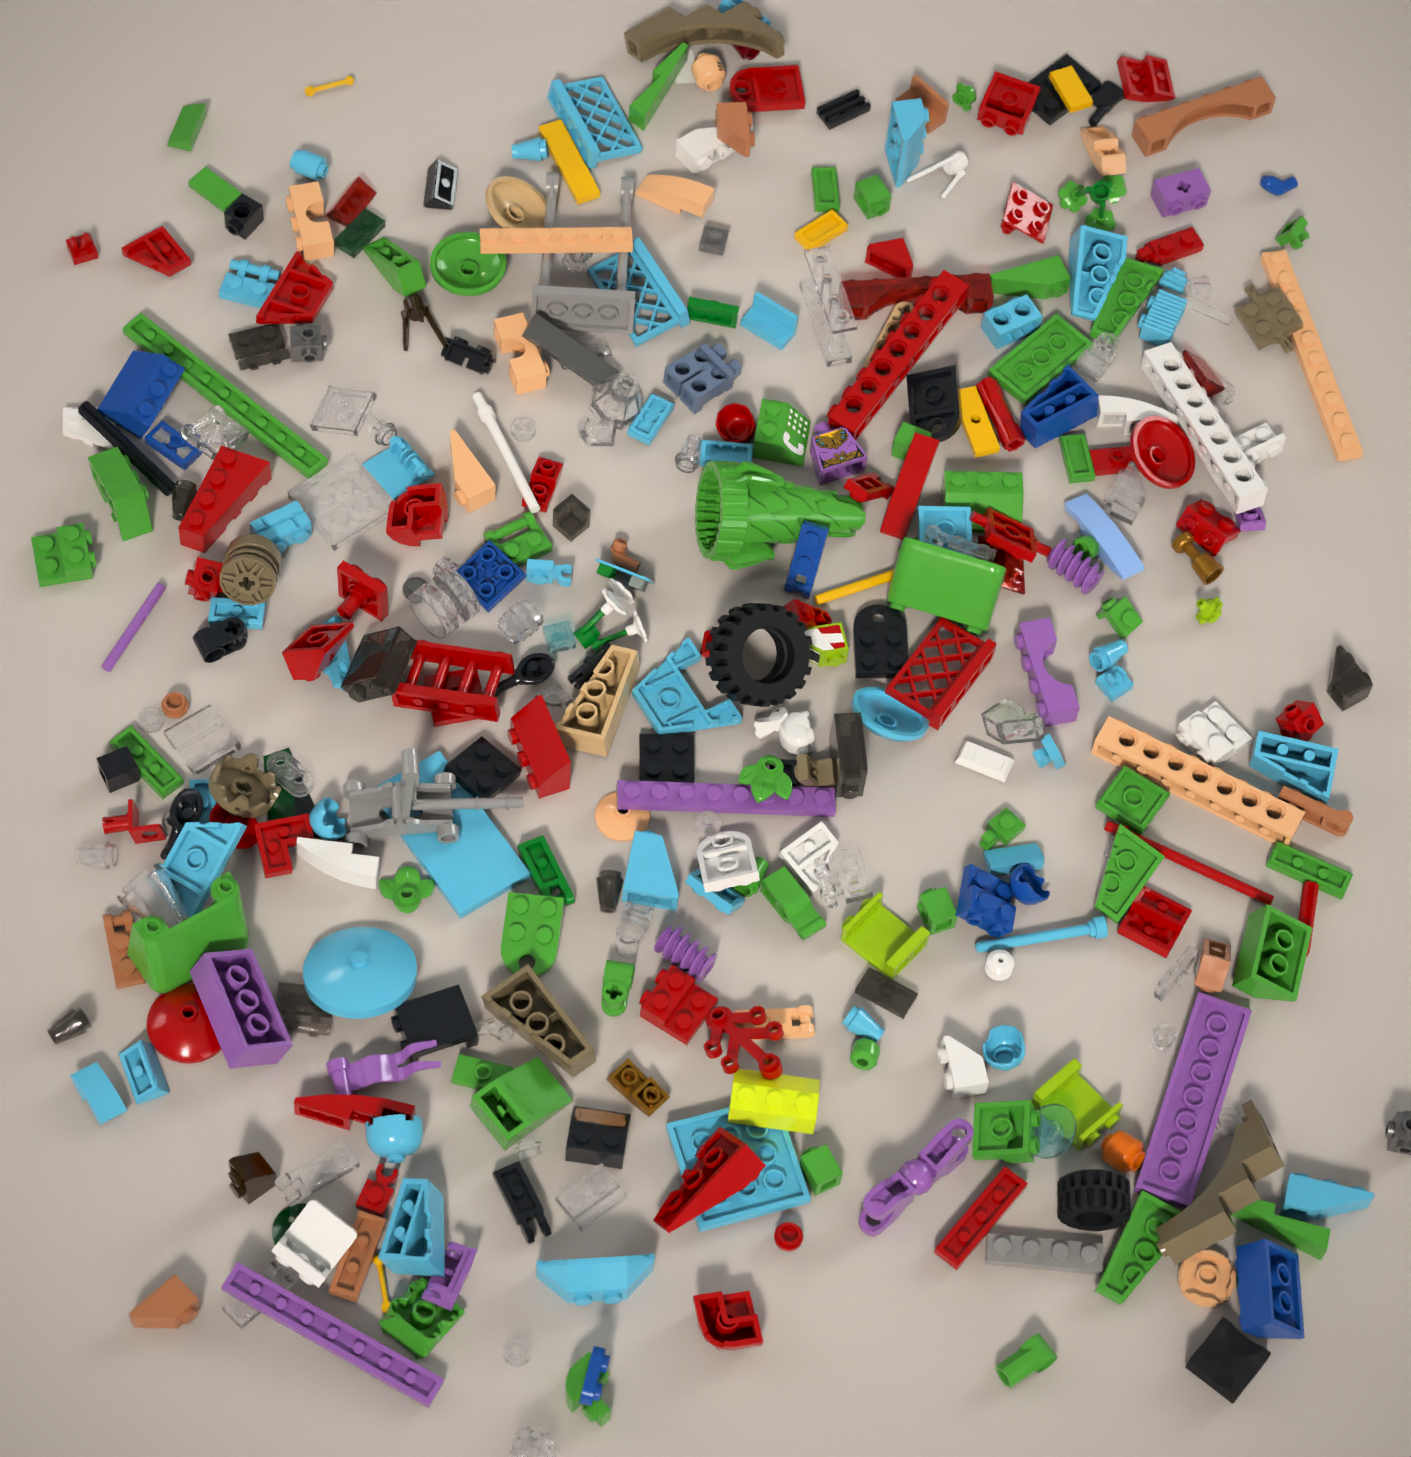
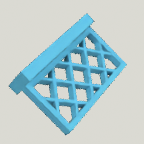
(577, 124)
(659, 287)

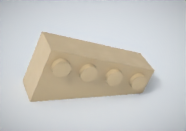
(598, 709)

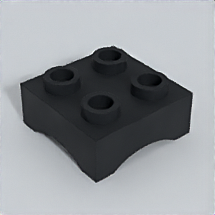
(1227, 1360)

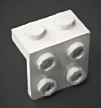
(314, 1243)

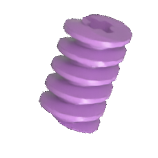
(1074, 567)
(684, 953)

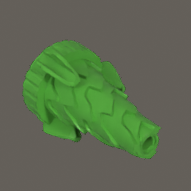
(750, 508)

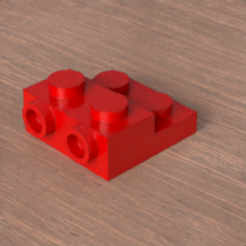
(1008, 104)
(677, 1004)

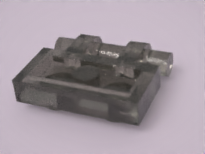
(258, 341)
(293, 1001)

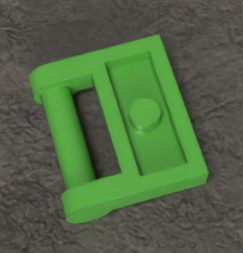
(526, 546)

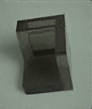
(571, 517)

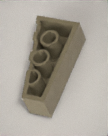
(540, 1020)

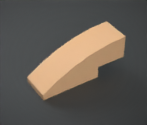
(1104, 150)
(677, 193)

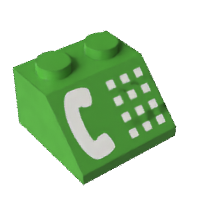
(781, 433)

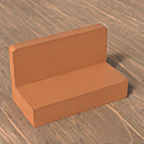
(936, 105)

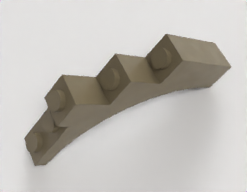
(704, 26)

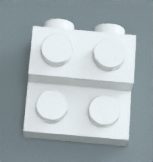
(1212, 735)

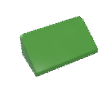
(188, 126)

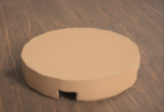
(1207, 1278)

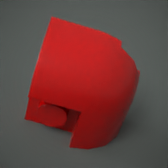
(418, 514)
(728, 1320)

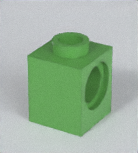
(872, 196)
(937, 910)

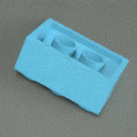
(905, 137)

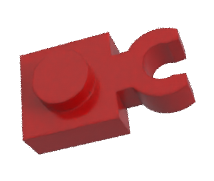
(377, 1194)

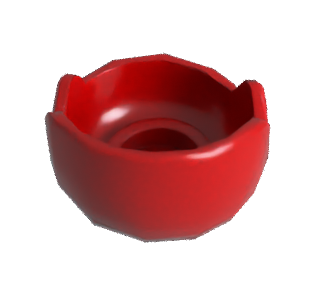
(735, 423)

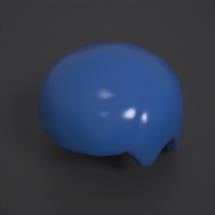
(1027, 886)

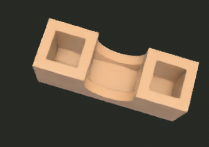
(313, 237)
(528, 370)

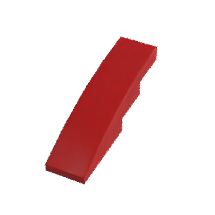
(909, 486)
(343, 1109)

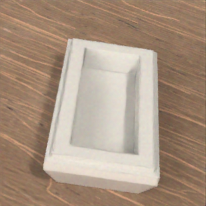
(984, 761)

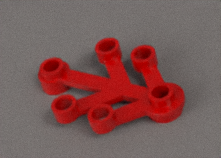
(722, 1021)

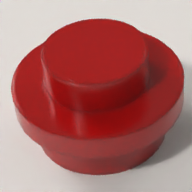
(788, 1236)

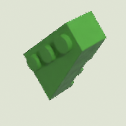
(122, 491)

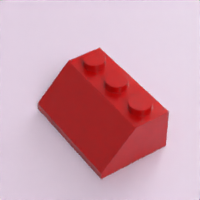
(540, 749)

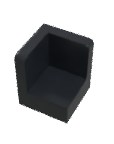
(118, 769)

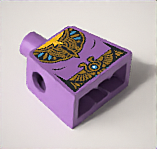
(835, 454)

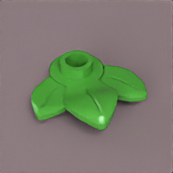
(766, 781)
(406, 889)

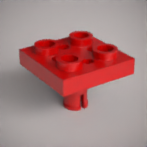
(360, 592)

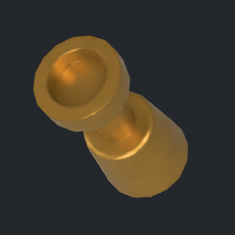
(1203, 564)

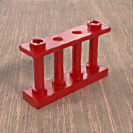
(448, 701)

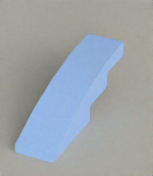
(1113, 546)

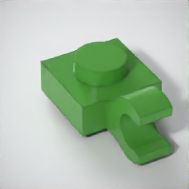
(1002, 828)

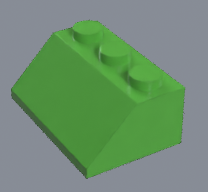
(982, 490)
(1272, 955)

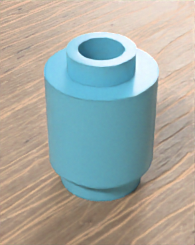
(309, 164)

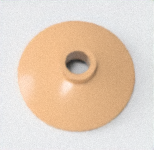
(617, 825)

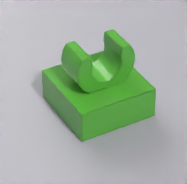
(1293, 232)

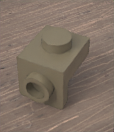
(813, 772)

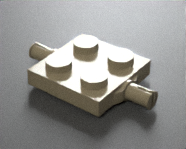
(1269, 318)

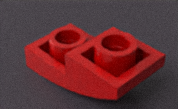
(544, 482)

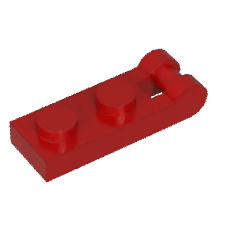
(868, 488)

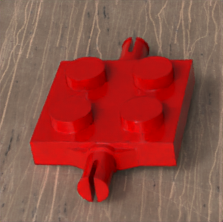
(1010, 535)

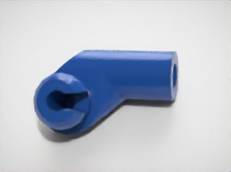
(1276, 186)

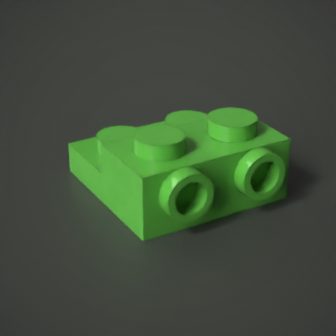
(64, 555)
(1006, 1131)

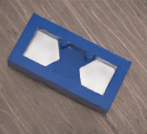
(172, 446)

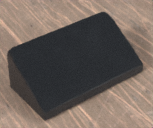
(440, 186)

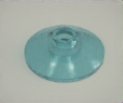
(1059, 1120)

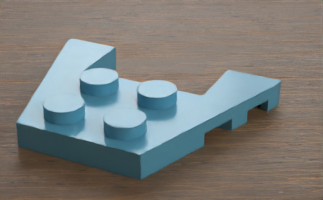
(672, 704)

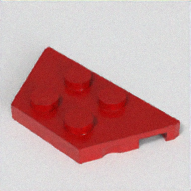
(296, 295)

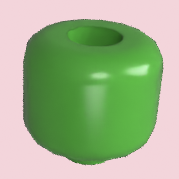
(865, 1054)

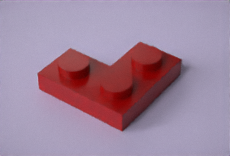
(275, 838)

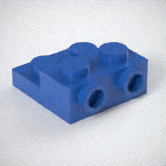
(986, 902)

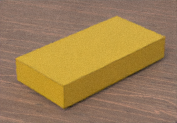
(1070, 89)
(821, 230)

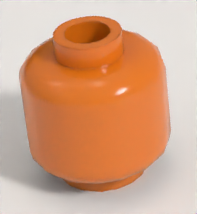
(1122, 1151)

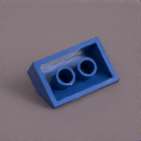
(140, 391)
(1269, 1291)

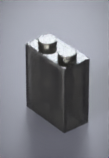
(378, 664)
(849, 754)

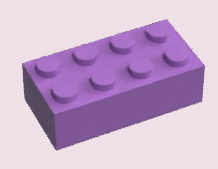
(240, 1008)

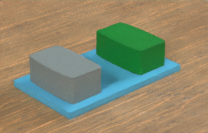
(609, 570)

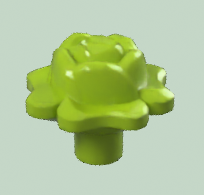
(1209, 610)

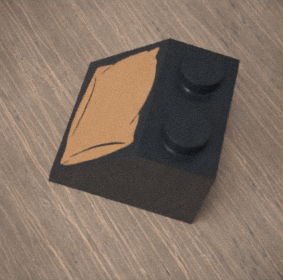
(597, 1137)

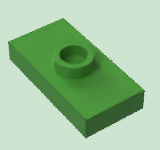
(476, 1072)

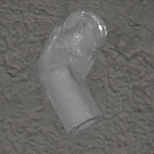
(496, 1028)

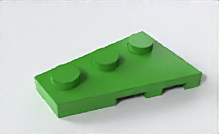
(1126, 873)

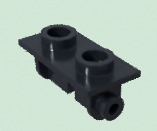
(459, 350)

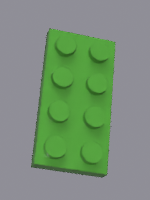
(1039, 359)

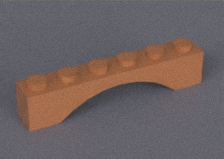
(1245, 101)

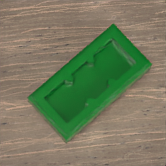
(712, 312)

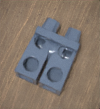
(701, 376)

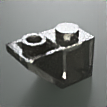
(1346, 680)

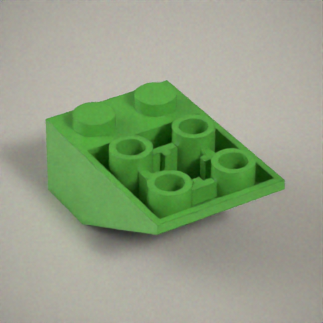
(519, 1102)

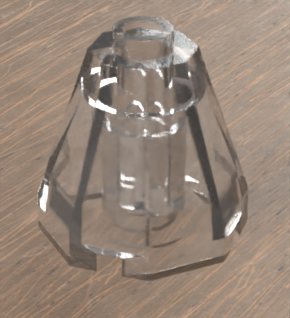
(617, 398)

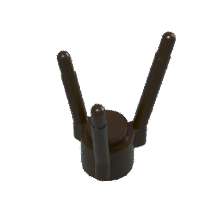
(416, 311)

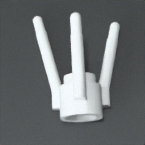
(952, 164)

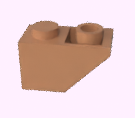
(733, 126)

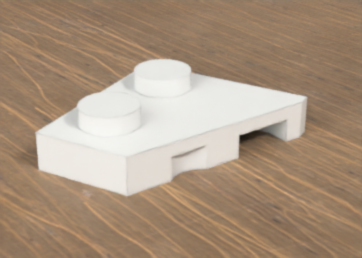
(78, 428)
(803, 851)

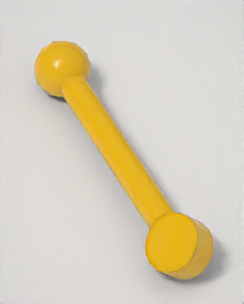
(309, 91)
(385, 1305)

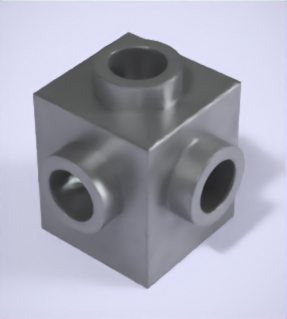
(307, 343)
(1399, 1133)

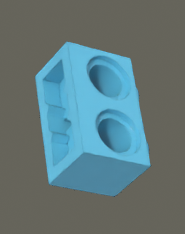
(1011, 321)

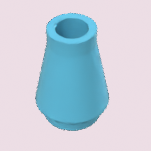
(533, 149)
(1107, 655)
(862, 1024)

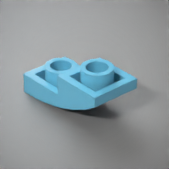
(98, 1092)

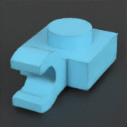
(545, 572)

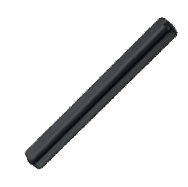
(126, 447)

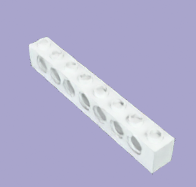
(1204, 428)

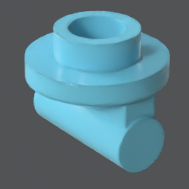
(1174, 280)

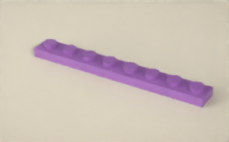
(722, 799)
(332, 1334)

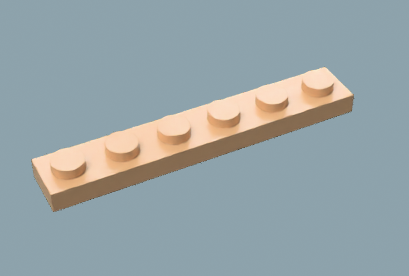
(556, 240)

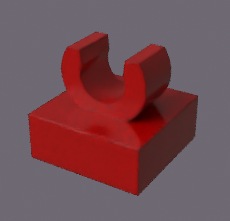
(81, 248)

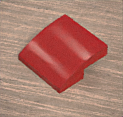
(1145, 79)
(1154, 921)

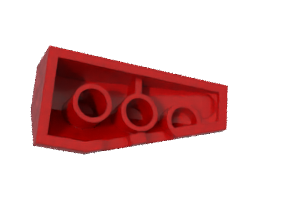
(721, 1170)

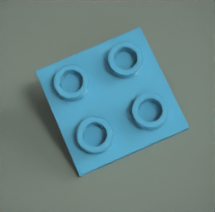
(398, 468)

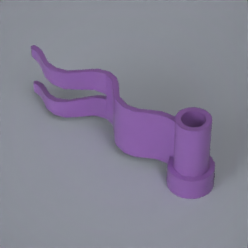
(377, 1068)

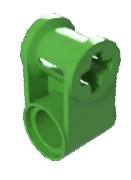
(616, 984)

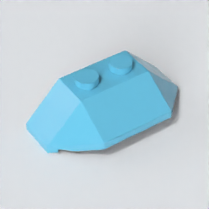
(595, 1278)

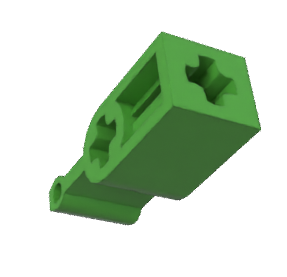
(792, 903)

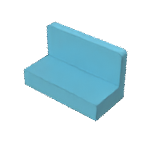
(770, 321)

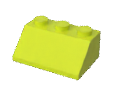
(779, 1103)

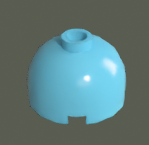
(394, 1136)

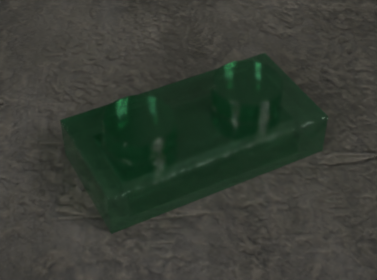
(359, 233)

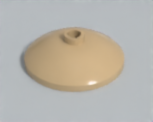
(515, 203)

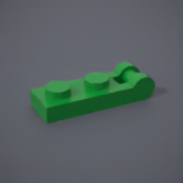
(544, 869)

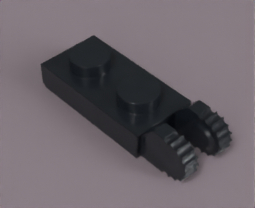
(521, 1199)

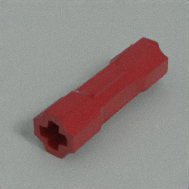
(1007, 429)

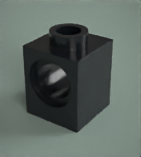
(243, 216)

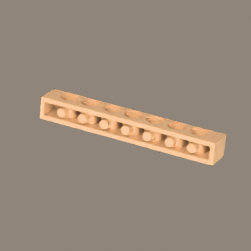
(1204, 793)

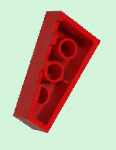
(226, 489)

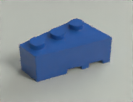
(1059, 408)

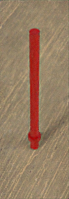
(1201, 868)

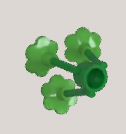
(1108, 188)

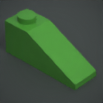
(396, 266)
(1037, 279)

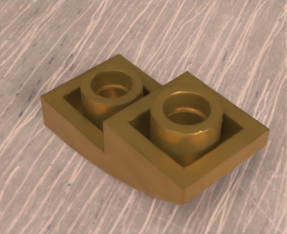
(637, 1088)

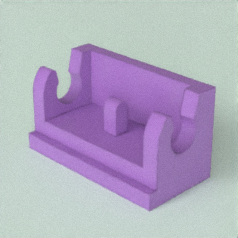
(445, 1290)

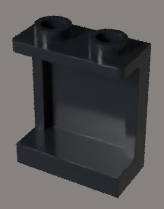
(436, 1017)

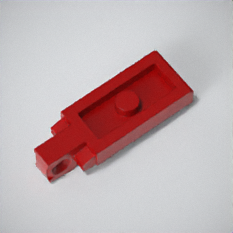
(1170, 247)

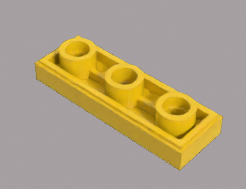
(977, 424)

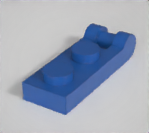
(807, 558)

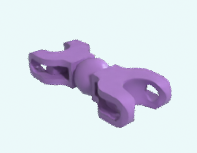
(915, 1177)

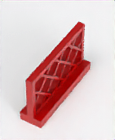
(962, 679)

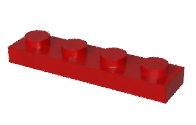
(980, 1218)

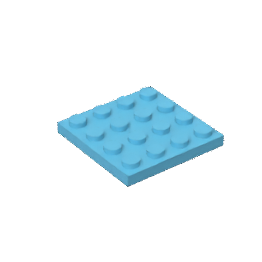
(775, 1189)

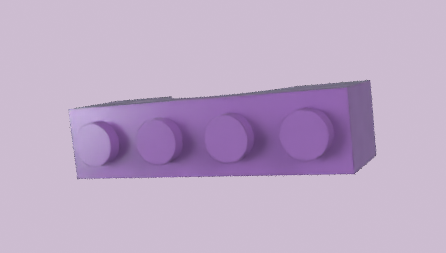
(1055, 700)

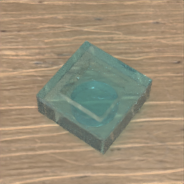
(559, 637)

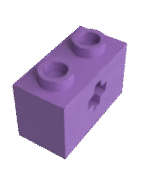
(1180, 192)

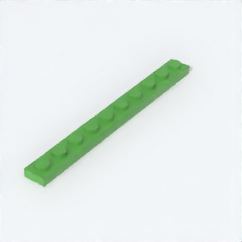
(232, 400)

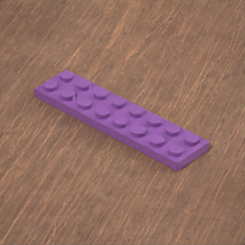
(1193, 1100)

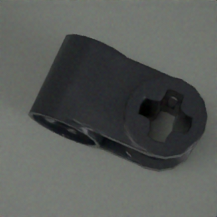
(219, 640)

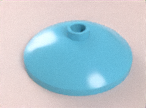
(888, 716)

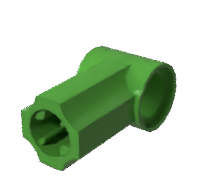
(1032, 1357)

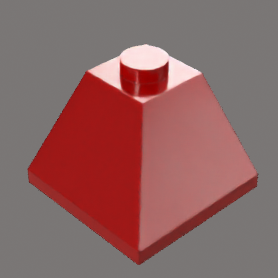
(315, 649)

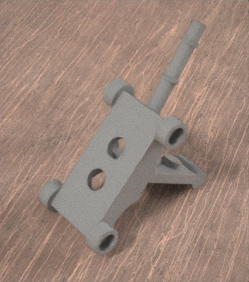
(408, 795)

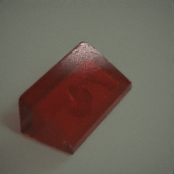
(351, 202)
(1203, 374)

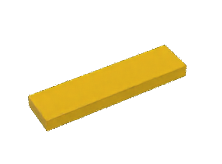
(569, 162)

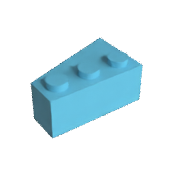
(1295, 763)

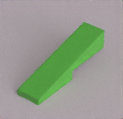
(663, 77)
(1299, 1234)

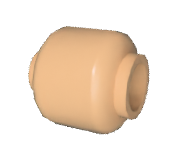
(708, 71)

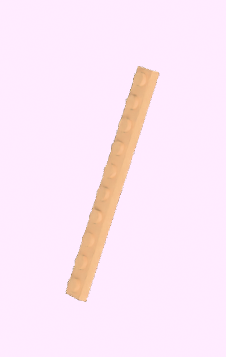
(1314, 361)

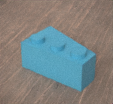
(416, 1231)

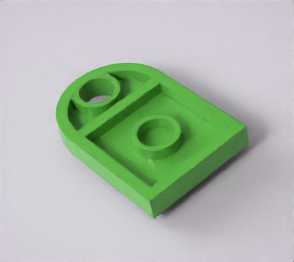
(531, 931)

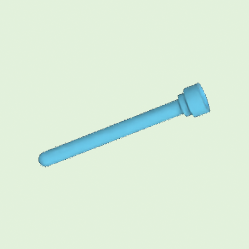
(1094, 928)

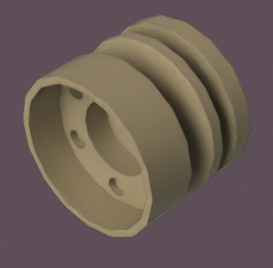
(250, 569)

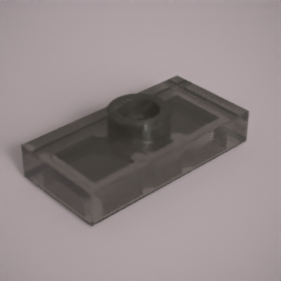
(886, 993)

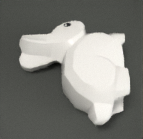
(792, 728)

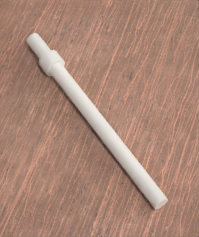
(488, 416)

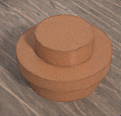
(174, 705)

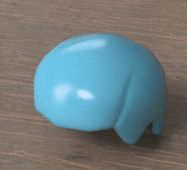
(326, 822)
(1004, 1048)

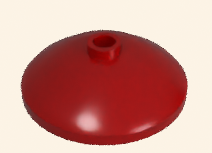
(1162, 452)
(179, 1036)

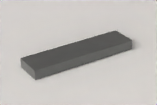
(567, 351)

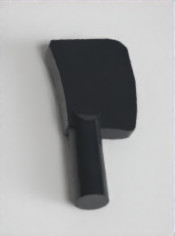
(1105, 98)

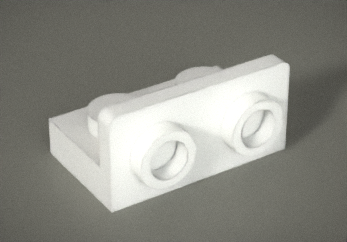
(1261, 443)

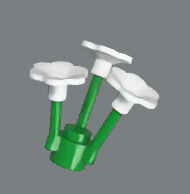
(588, 633)

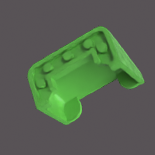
(946, 584)
(168, 954)

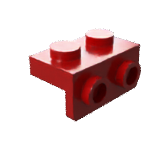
(1207, 526)

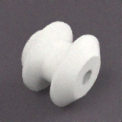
(999, 965)

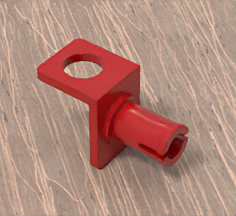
(130, 823)

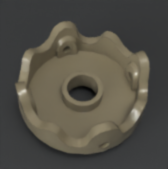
(243, 774)

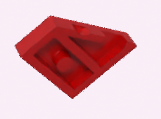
(158, 252)

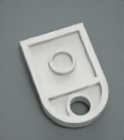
(727, 861)

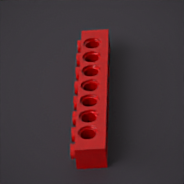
(943, 287)

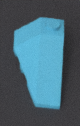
(1093, 268)

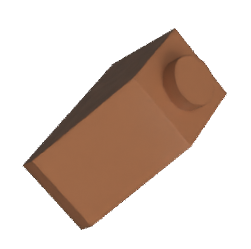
(166, 1307)

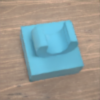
(1114, 683)
(1048, 753)

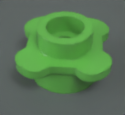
(964, 96)

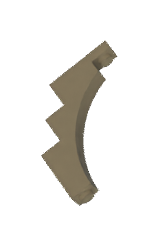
(1233, 1188)

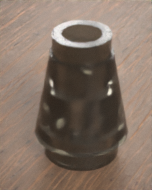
(182, 497)
(609, 889)
(69, 1026)

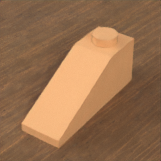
(471, 482)

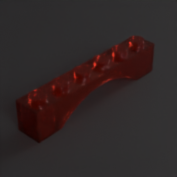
(875, 294)

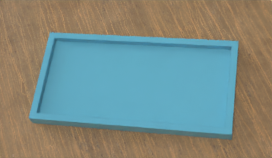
(473, 867)

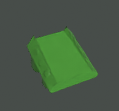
(417, 1322)

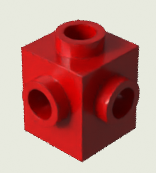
(204, 579)
(1299, 720)

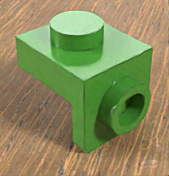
(1120, 615)

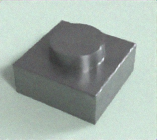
(713, 240)

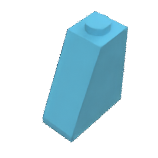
(649, 873)

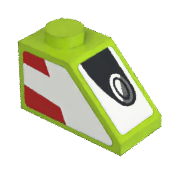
(828, 644)

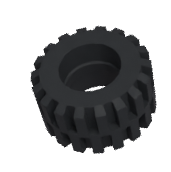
(1093, 1200)

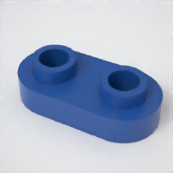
(597, 1365)

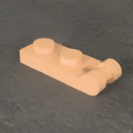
(785, 1016)

